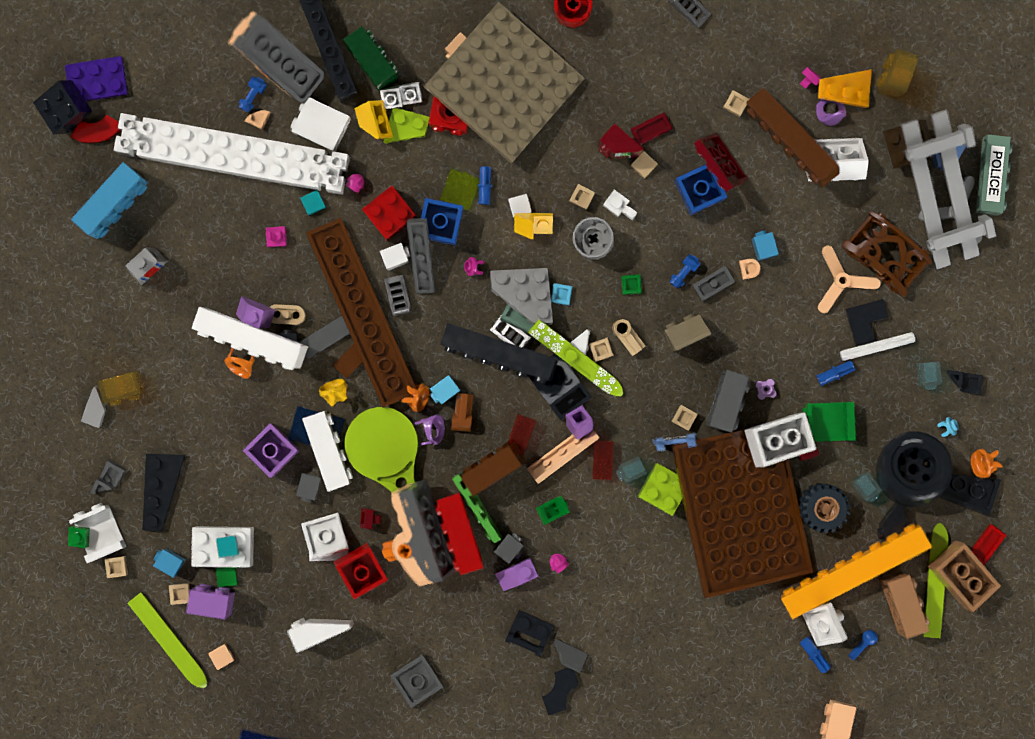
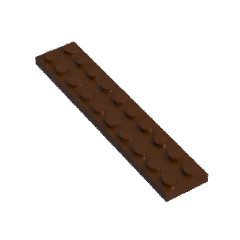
(361, 312)

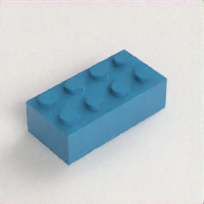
(110, 201)

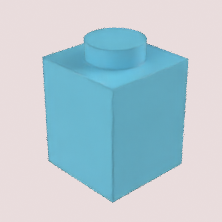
(444, 390)

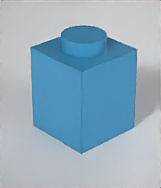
(764, 245)
(168, 562)

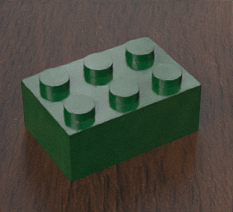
(371, 58)

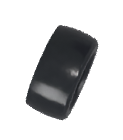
(899, 486)

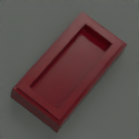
(651, 129)

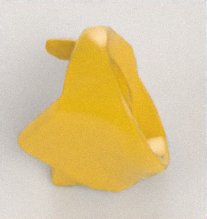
(334, 391)

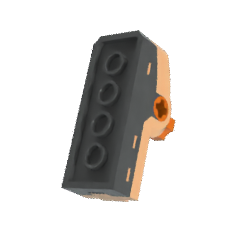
(276, 57)
(422, 544)

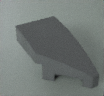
(109, 477)

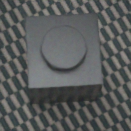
(309, 487)

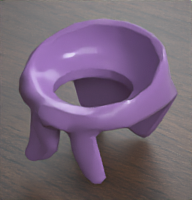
(830, 119)
(438, 422)

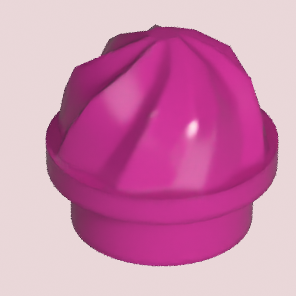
(355, 182)
(558, 562)

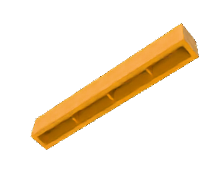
(855, 571)

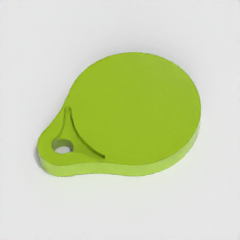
(382, 446)

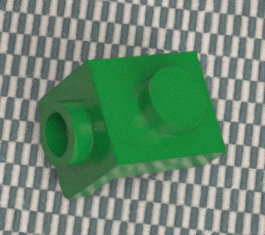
(552, 509)

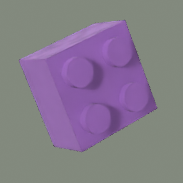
(271, 450)
(210, 602)

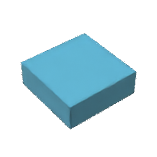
(561, 294)

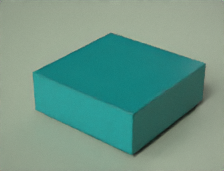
(313, 202)
(227, 546)

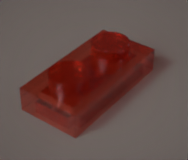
(522, 432)
(602, 460)

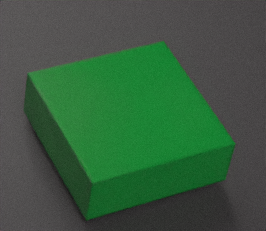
(631, 284)
(226, 576)

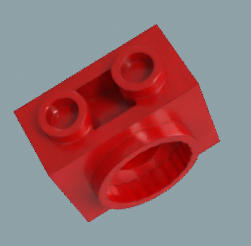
(440, 121)

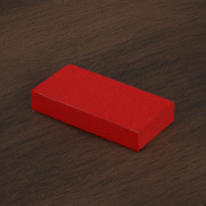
(987, 543)

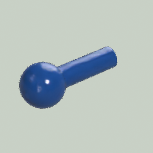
(869, 638)

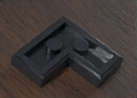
(860, 318)

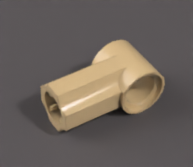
(629, 338)

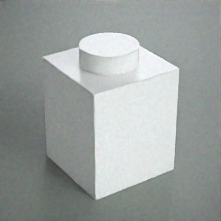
(395, 256)

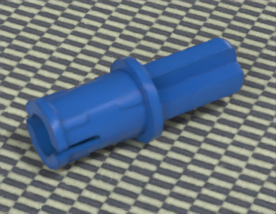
(484, 185)
(835, 373)
(815, 654)

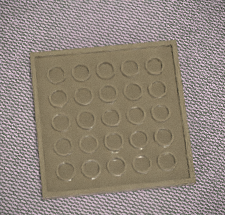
(504, 82)

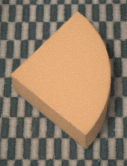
(258, 118)

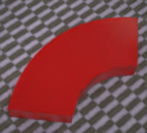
(96, 132)

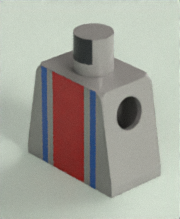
(146, 264)

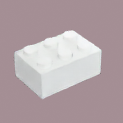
(780, 439)
(205, 547)

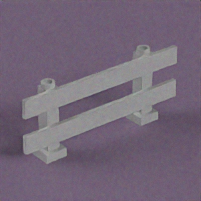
(945, 144)

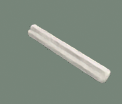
(877, 346)

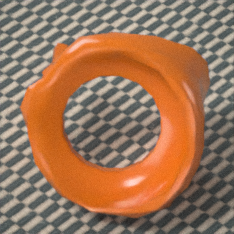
(246, 366)
(419, 397)
(983, 463)

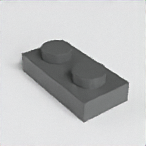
(713, 283)

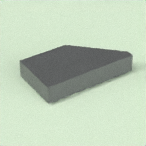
(570, 656)

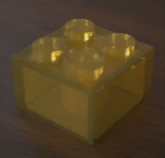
(897, 74)

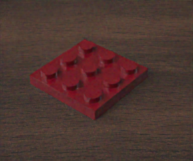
(720, 161)

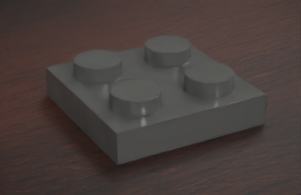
(417, 680)

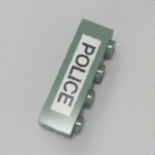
(993, 175)

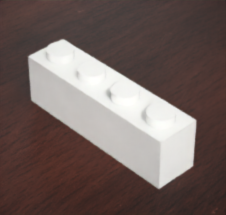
(327, 451)

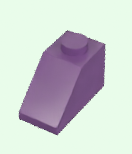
(254, 313)
(517, 574)

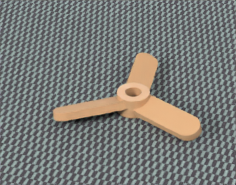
(850, 280)

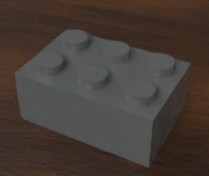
(728, 401)

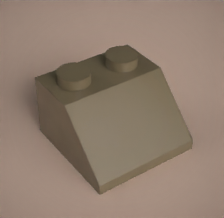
(686, 332)

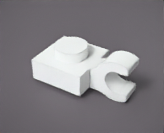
(618, 204)

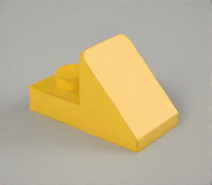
(533, 223)

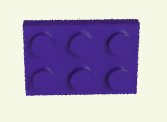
(98, 78)

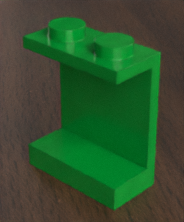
(831, 421)

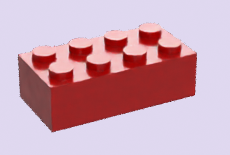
(460, 533)

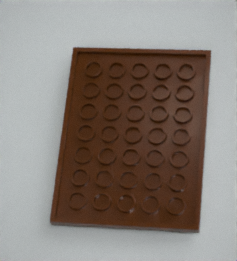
(739, 515)

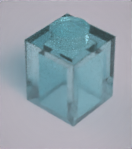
(929, 375)
(630, 470)
(866, 487)

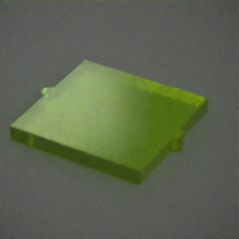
(460, 189)

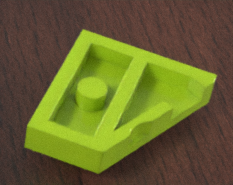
(406, 125)

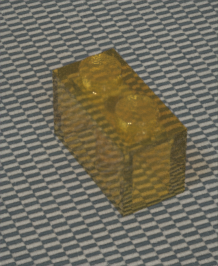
(121, 388)

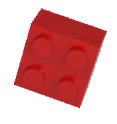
(389, 213)
(360, 571)

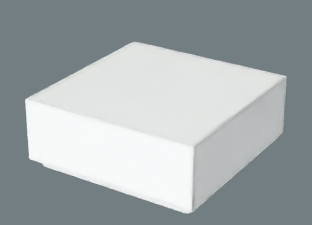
(519, 204)

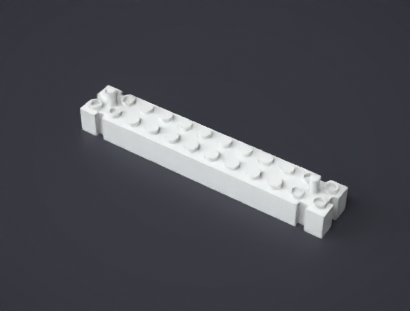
(231, 153)

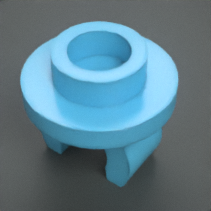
(951, 425)

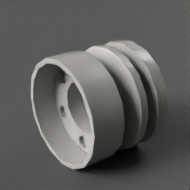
(590, 227)

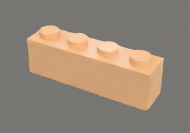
(838, 720)

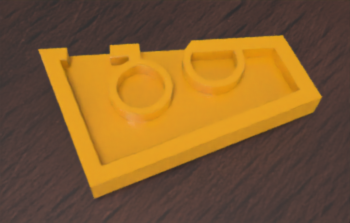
(847, 88)

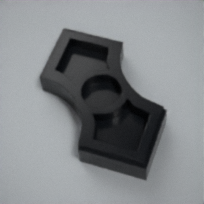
(556, 699)

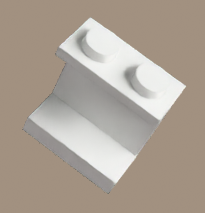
(320, 124)
(104, 531)

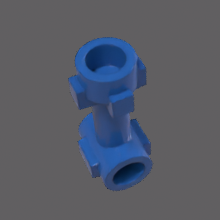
(256, 85)
(690, 263)

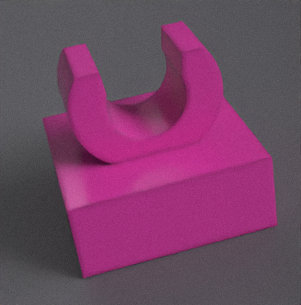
(811, 76)
(276, 236)

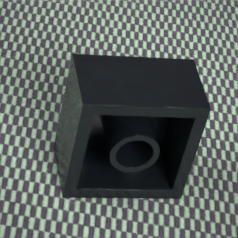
(62, 107)

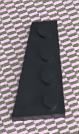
(160, 483)
(971, 492)

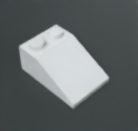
(313, 631)

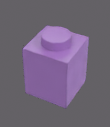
(579, 422)

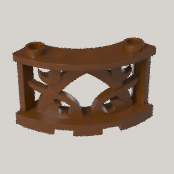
(861, 253)

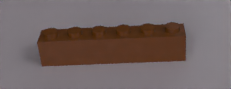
(793, 138)

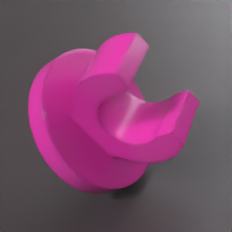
(471, 266)

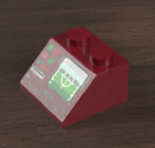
(618, 144)

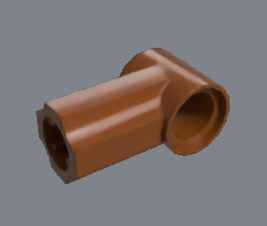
(462, 417)

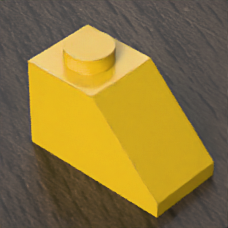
(374, 119)

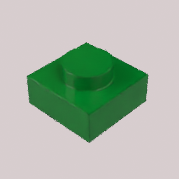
(78, 536)

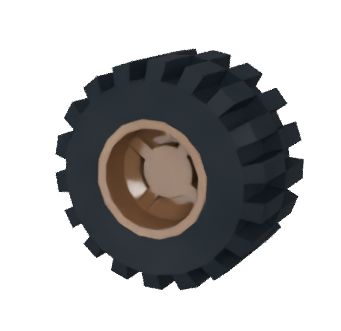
(824, 507)

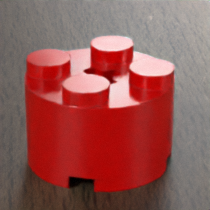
(572, 17)

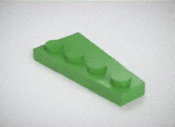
(480, 511)

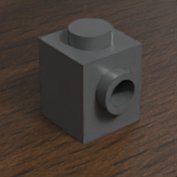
(510, 547)

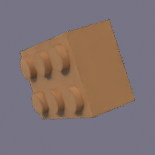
(964, 576)
(905, 605)

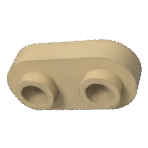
(286, 314)

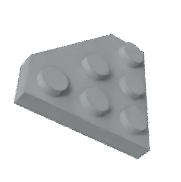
(525, 292)

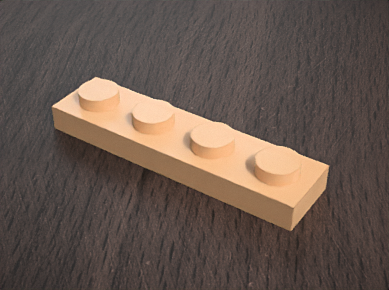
(560, 455)

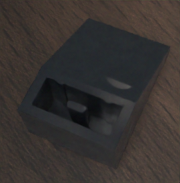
(564, 391)

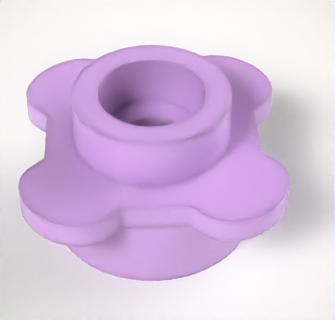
(769, 393)

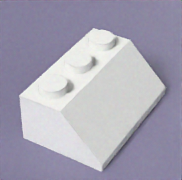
(849, 155)

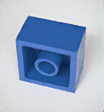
(699, 189)
(442, 220)

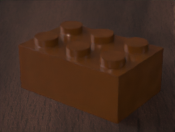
(493, 467)

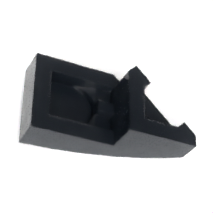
(966, 381)

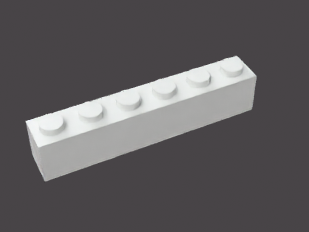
(244, 336)

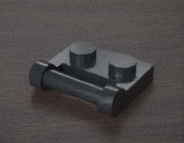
(532, 627)

